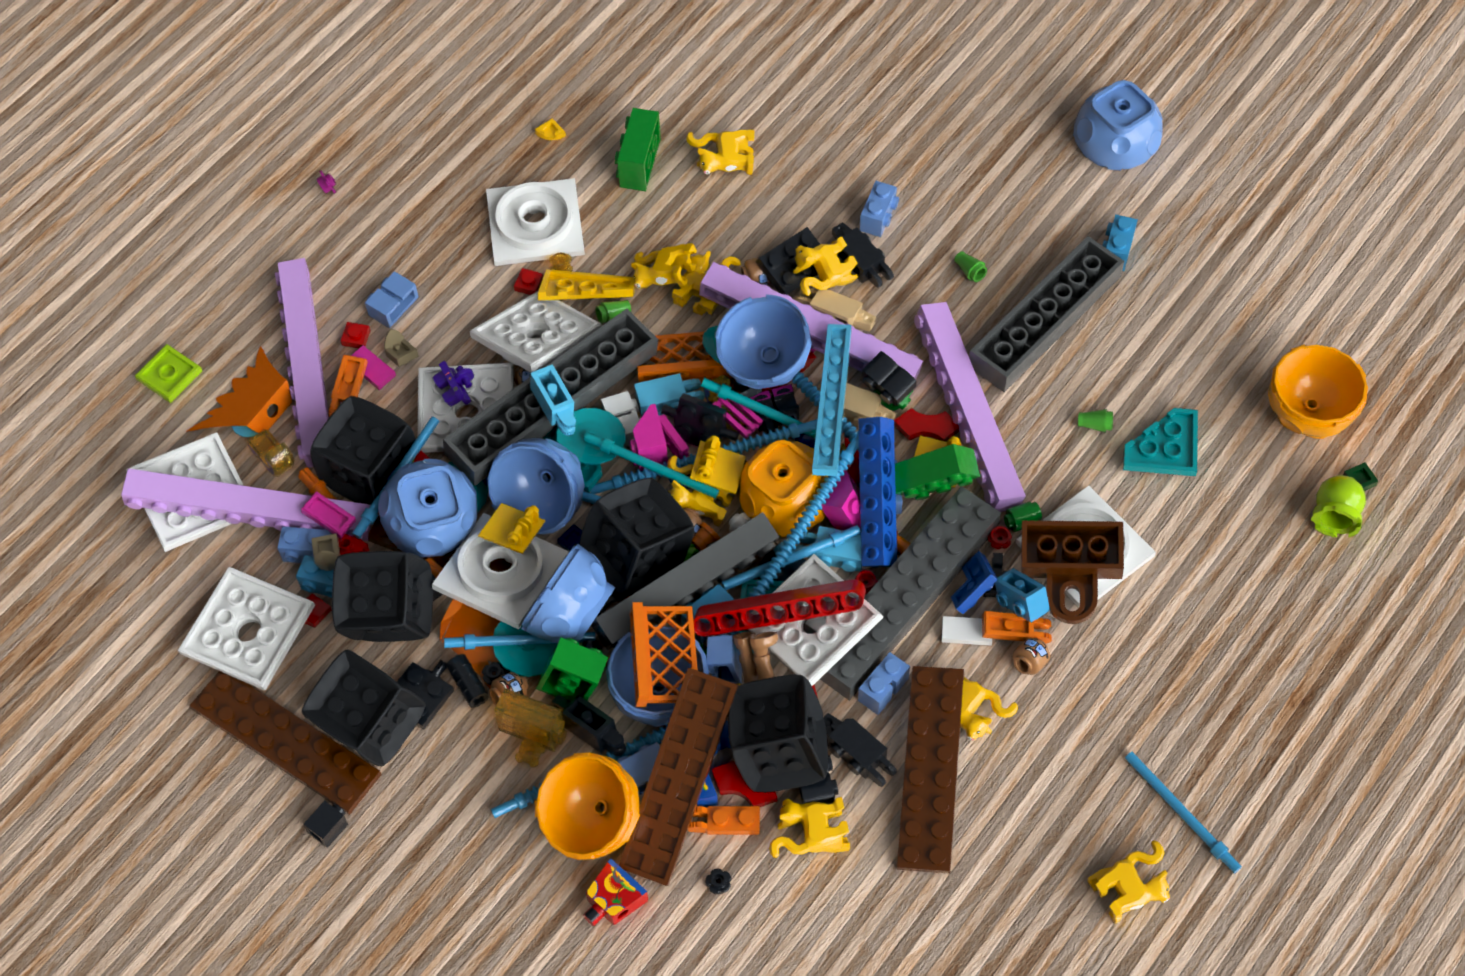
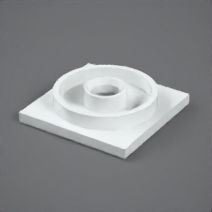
(525, 241)
(517, 330)
(487, 387)
(200, 460)
(1091, 507)
(503, 594)
(232, 605)
(817, 652)

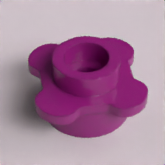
(326, 182)

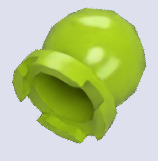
(1339, 506)

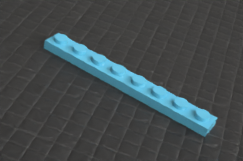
(832, 400)

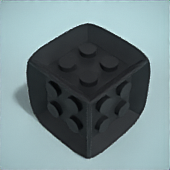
(360, 449)
(637, 534)
(382, 596)
(363, 708)
(778, 734)

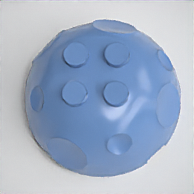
(763, 341)

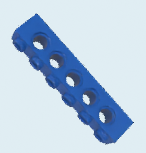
(877, 492)

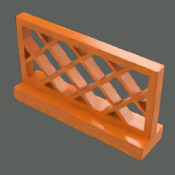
(688, 369)
(641, 651)

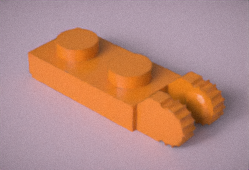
(348, 380)
(1012, 627)
(727, 820)

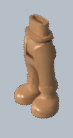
(757, 664)

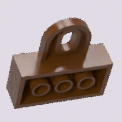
(1072, 558)

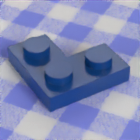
(979, 580)

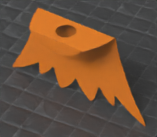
(251, 399)
(468, 620)

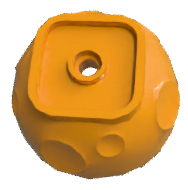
(1320, 379)
(776, 496)
(571, 806)

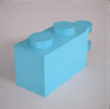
(665, 391)
(554, 398)
(844, 556)

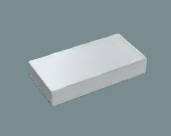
(963, 631)

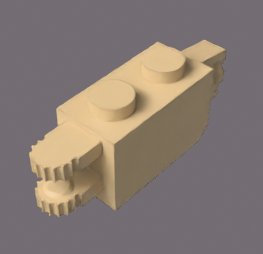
(839, 307)
(862, 404)

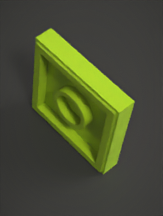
(168, 373)

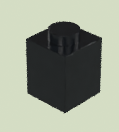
(326, 823)

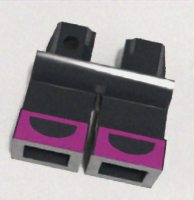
(780, 399)

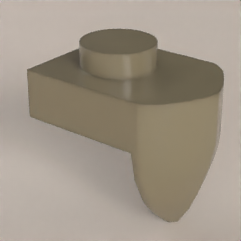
(399, 349)
(325, 551)

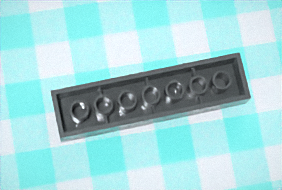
(1045, 313)
(691, 577)

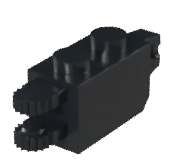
(869, 258)
(590, 724)
(858, 748)

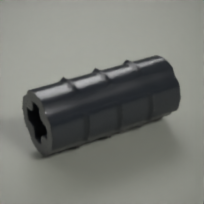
(467, 680)

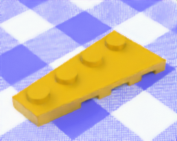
(580, 285)

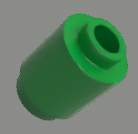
(1023, 512)

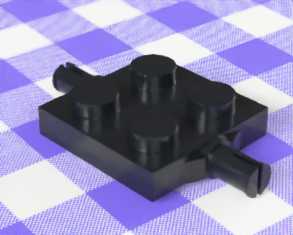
(699, 420)
(429, 687)

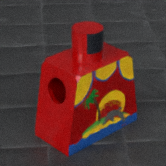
(613, 895)

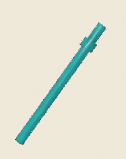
(724, 391)
(608, 446)

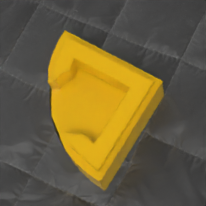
(550, 130)

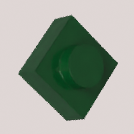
(1363, 475)

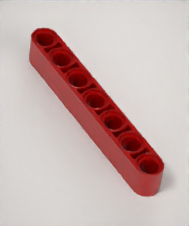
(787, 600)

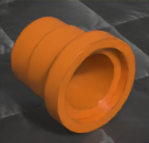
(704, 536)

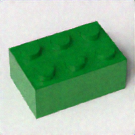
(638, 149)
(936, 471)
(572, 670)

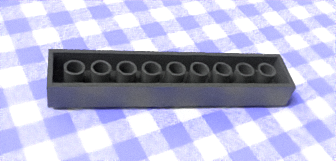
(586, 372)
(915, 584)

